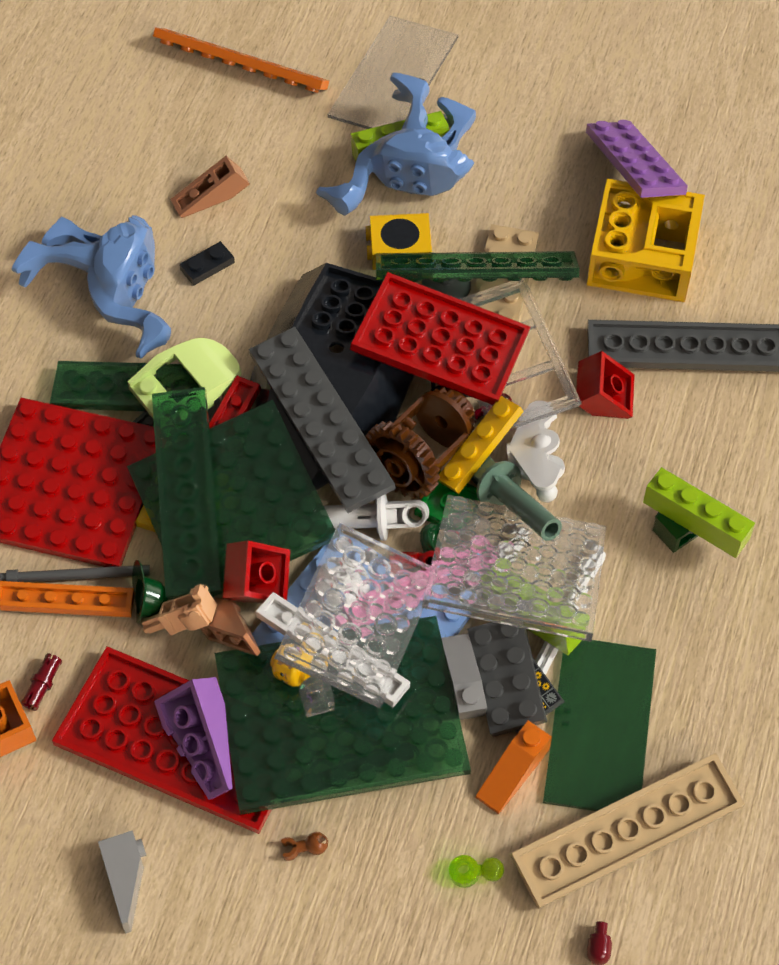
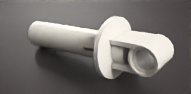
(379, 515)

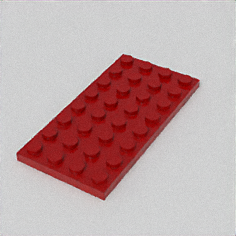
(121, 730)

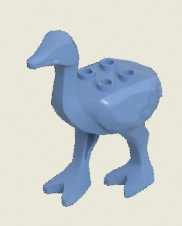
(413, 157)
(116, 270)

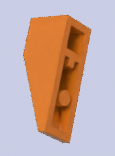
(514, 766)

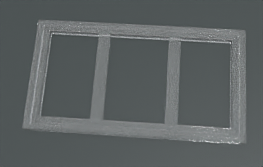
(550, 408)

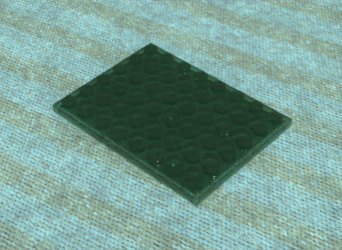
(352, 750)

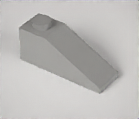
(464, 676)
(125, 871)

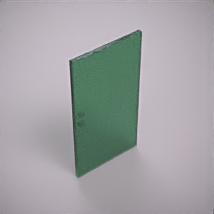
(600, 726)

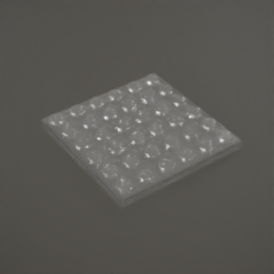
(506, 574)

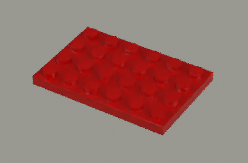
(440, 338)

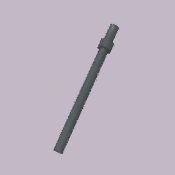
(70, 574)

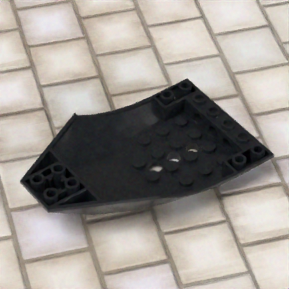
(319, 311)

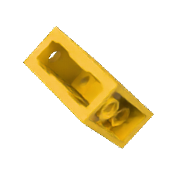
(638, 262)

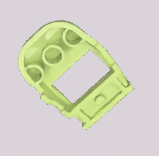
(203, 359)

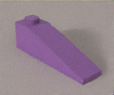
(199, 725)

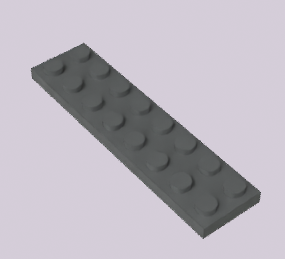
(687, 344)
(322, 420)

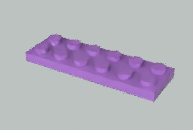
(636, 159)

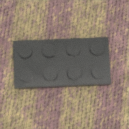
(507, 677)

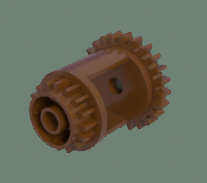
(406, 456)

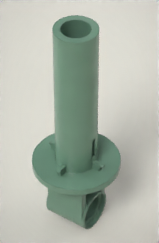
(500, 485)

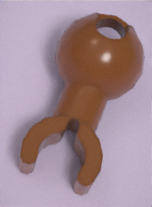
(312, 844)

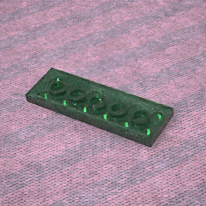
(106, 386)

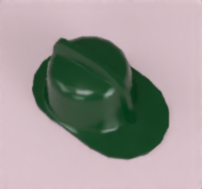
(148, 593)

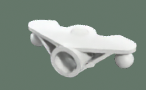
(531, 454)

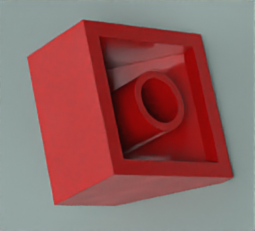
(605, 387)
(255, 572)

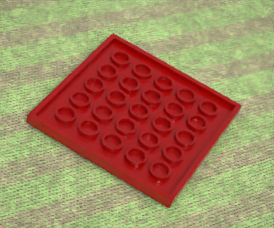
(70, 482)

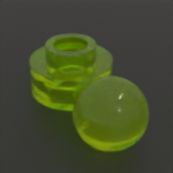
(491, 869)

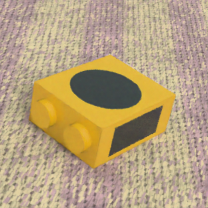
(398, 235)

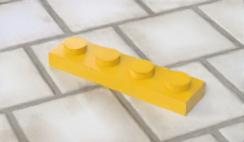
(480, 444)

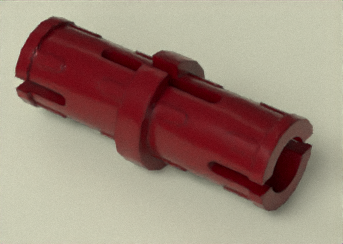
(41, 682)

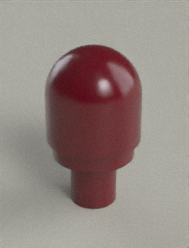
(599, 945)

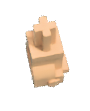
(183, 613)

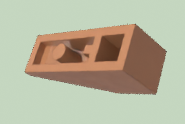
(212, 187)
(230, 628)

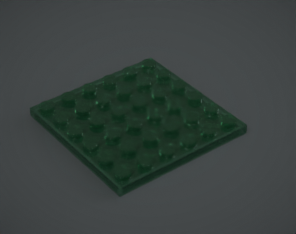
(258, 487)

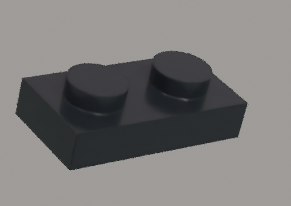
(207, 263)

